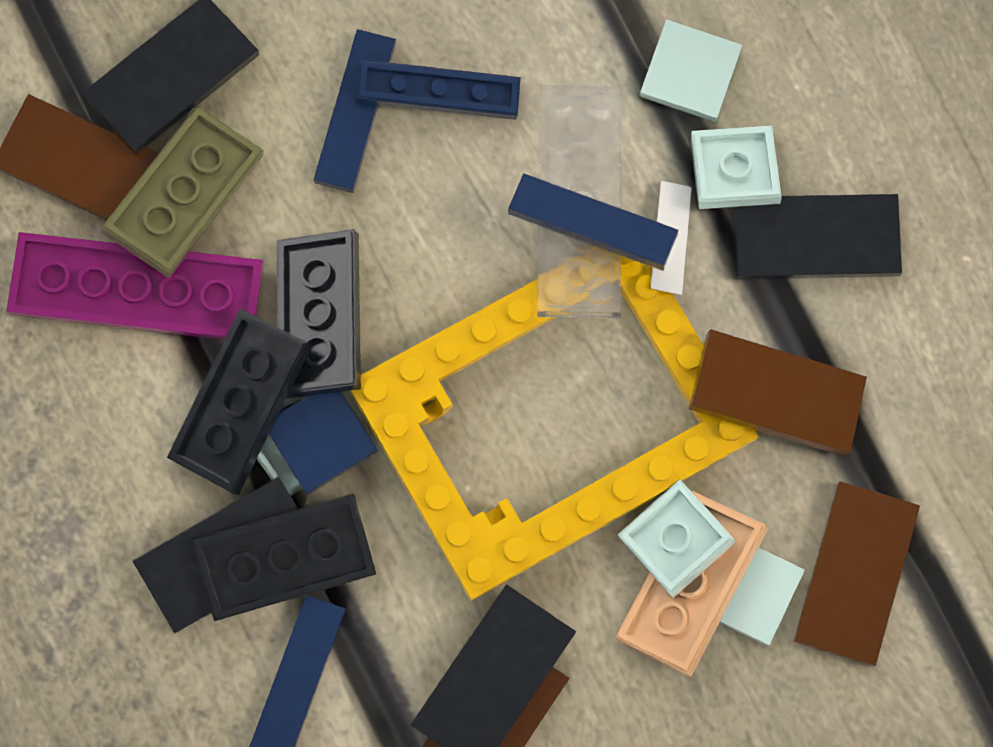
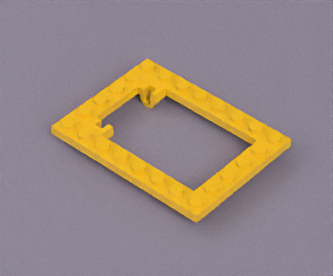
(496, 545)

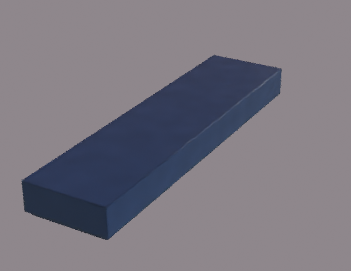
(438, 89)
(351, 120)
(593, 221)
(298, 674)

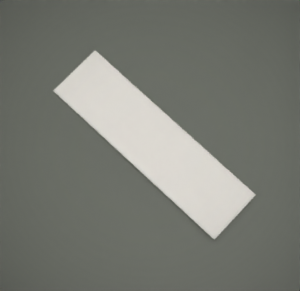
(673, 212)

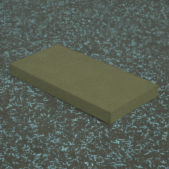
(182, 191)

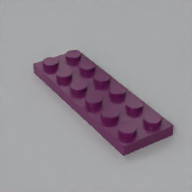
(115, 288)

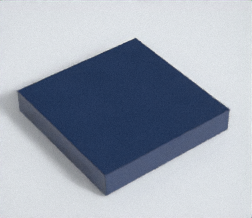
(321, 439)

